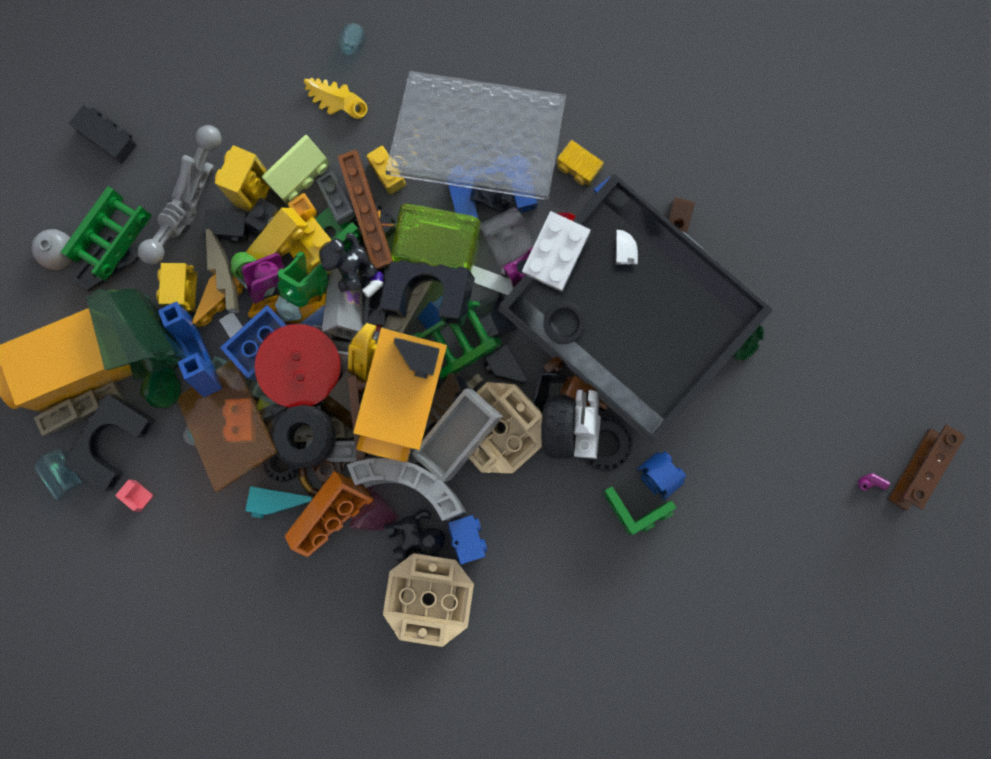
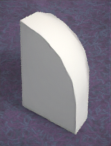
(625, 248)

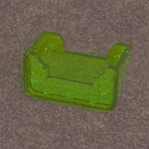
(436, 237)

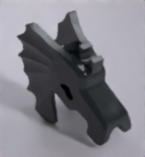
(445, 396)

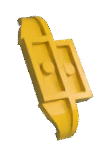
(310, 244)
(362, 351)

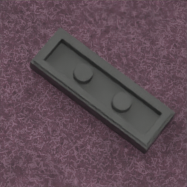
(336, 198)

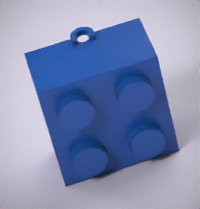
(466, 535)

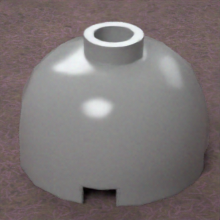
(47, 249)

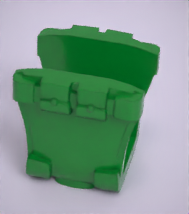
(303, 286)

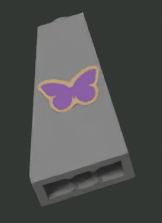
(342, 310)

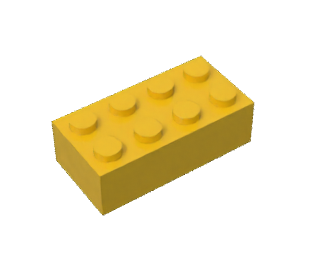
(242, 179)

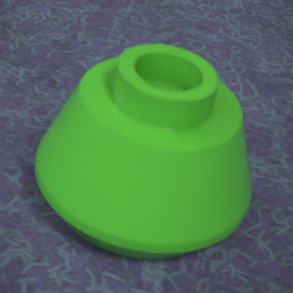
(238, 261)

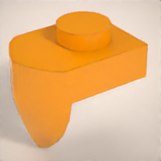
(303, 207)

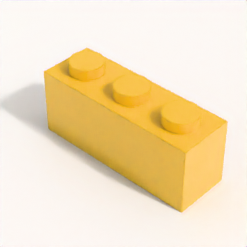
(278, 234)

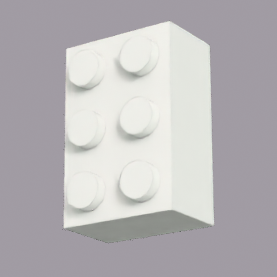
(556, 251)

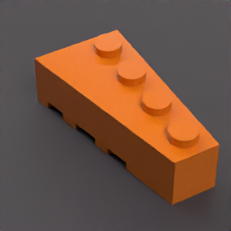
(326, 513)

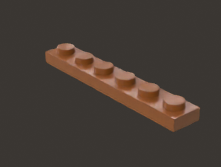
(365, 209)

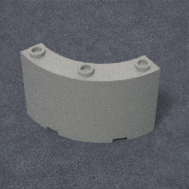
(387, 470)

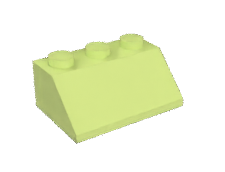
(296, 170)

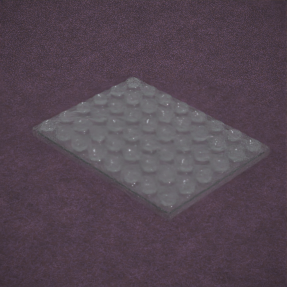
(477, 135)

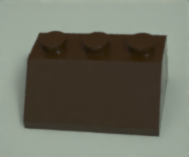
(338, 400)

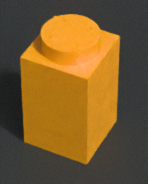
(54, 364)
(395, 401)

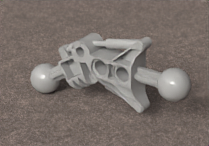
(184, 197)

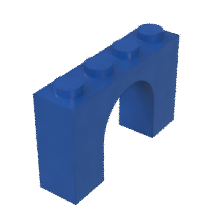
(463, 204)
(198, 366)

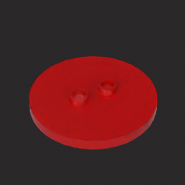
(297, 365)

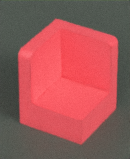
(134, 495)

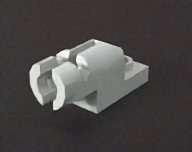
(586, 425)

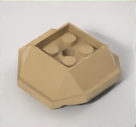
(522, 438)
(415, 619)

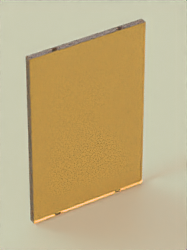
(227, 428)

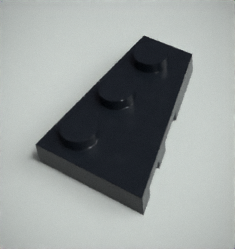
(90, 281)

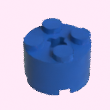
(661, 475)

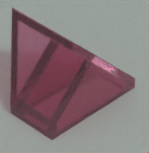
(373, 515)

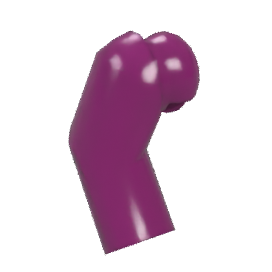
(871, 480)

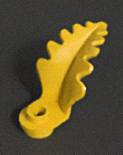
(335, 98)

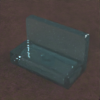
(56, 475)

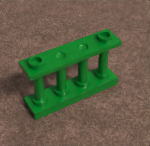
(93, 223)
(470, 354)

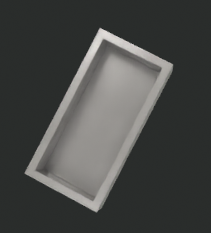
(457, 435)

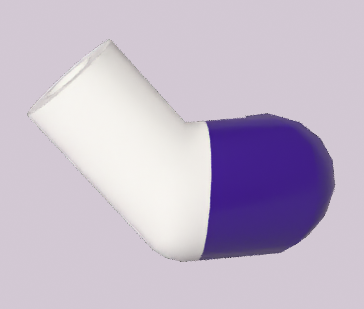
(376, 283)

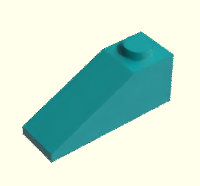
(269, 502)

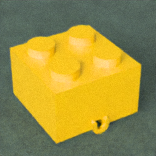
(177, 284)

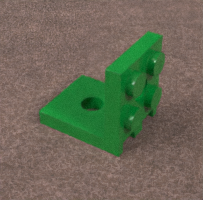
(327, 221)
(643, 523)

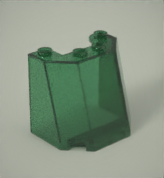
(132, 332)

